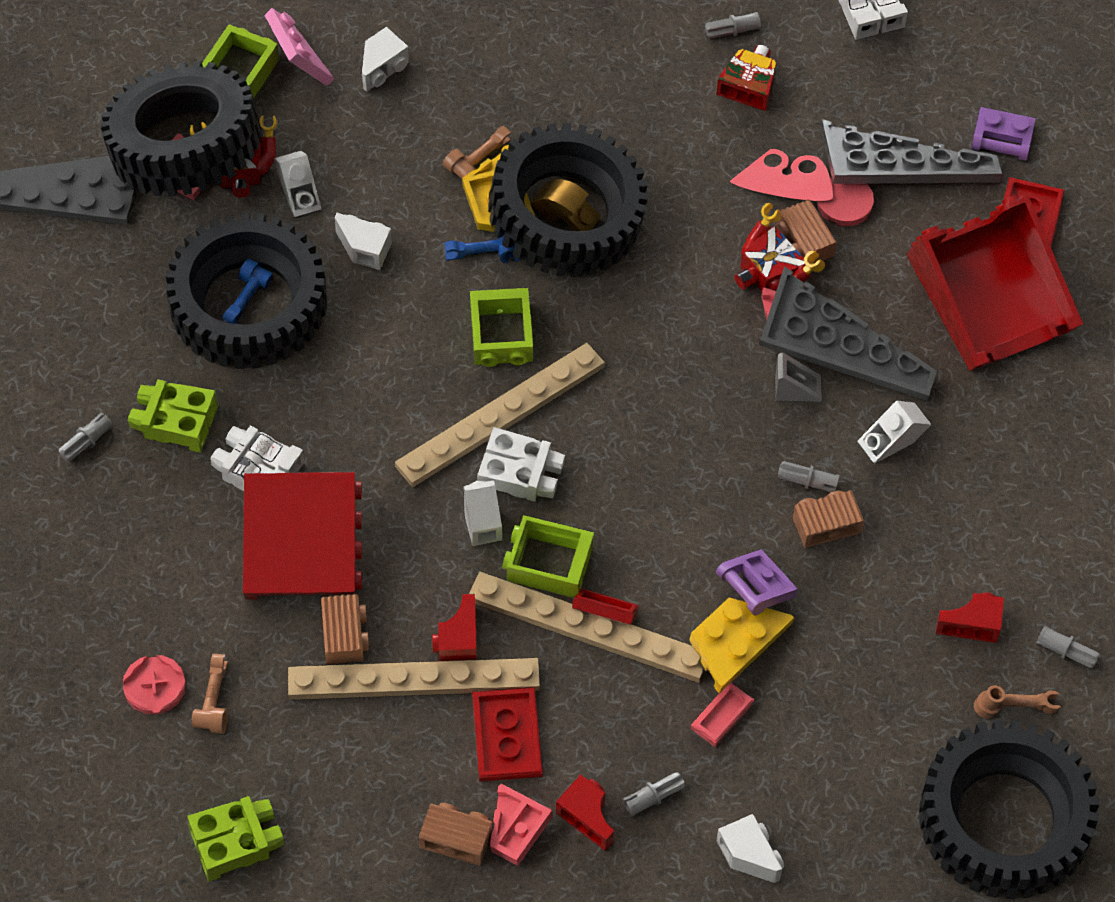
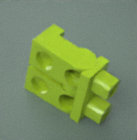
(175, 413)
(233, 835)

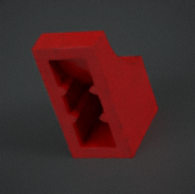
(975, 621)
(458, 635)
(582, 809)

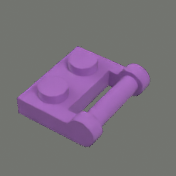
(1004, 127)
(764, 577)

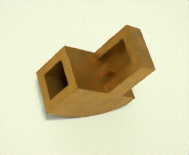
(567, 202)

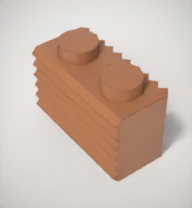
(807, 230)
(828, 518)
(342, 629)
(455, 833)

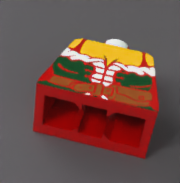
(748, 78)

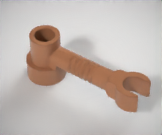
(460, 164)
(994, 699)
(210, 716)

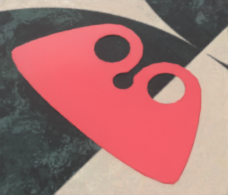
(797, 185)

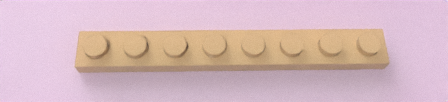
(499, 413)
(587, 627)
(411, 678)

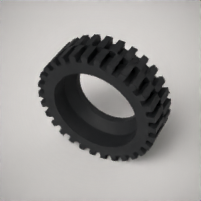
(575, 156)
(189, 160)
(227, 248)
(1027, 757)

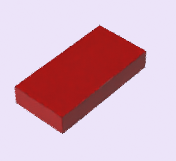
(605, 606)

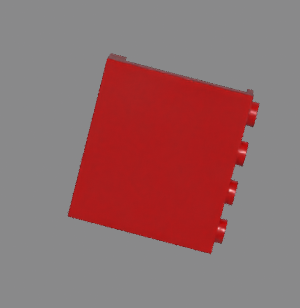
(301, 534)

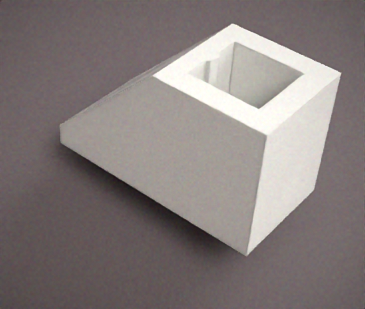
(382, 57)
(298, 183)
(363, 240)
(894, 430)
(482, 512)
(748, 849)

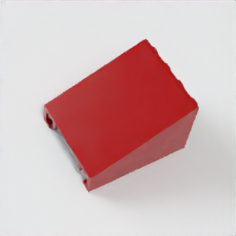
(995, 283)

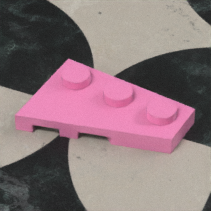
(296, 47)

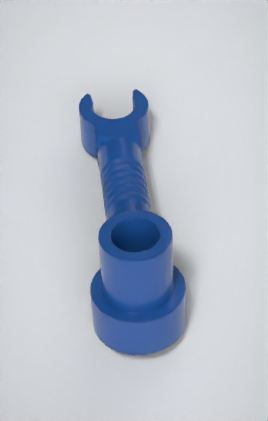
(458, 250)
(254, 277)

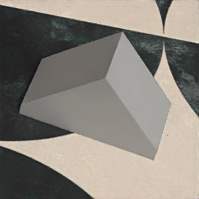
(796, 381)

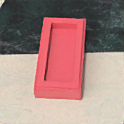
(722, 714)

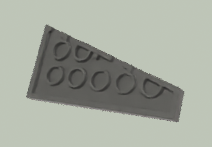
(899, 159)
(70, 190)
(833, 337)

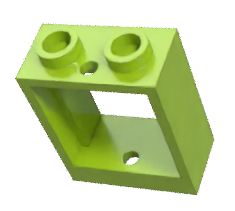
(244, 39)
(501, 302)
(556, 534)

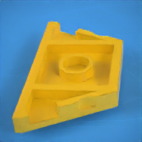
(477, 190)
(735, 638)

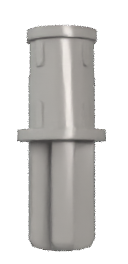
(733, 25)
(86, 437)
(808, 476)
(1067, 647)
(653, 794)

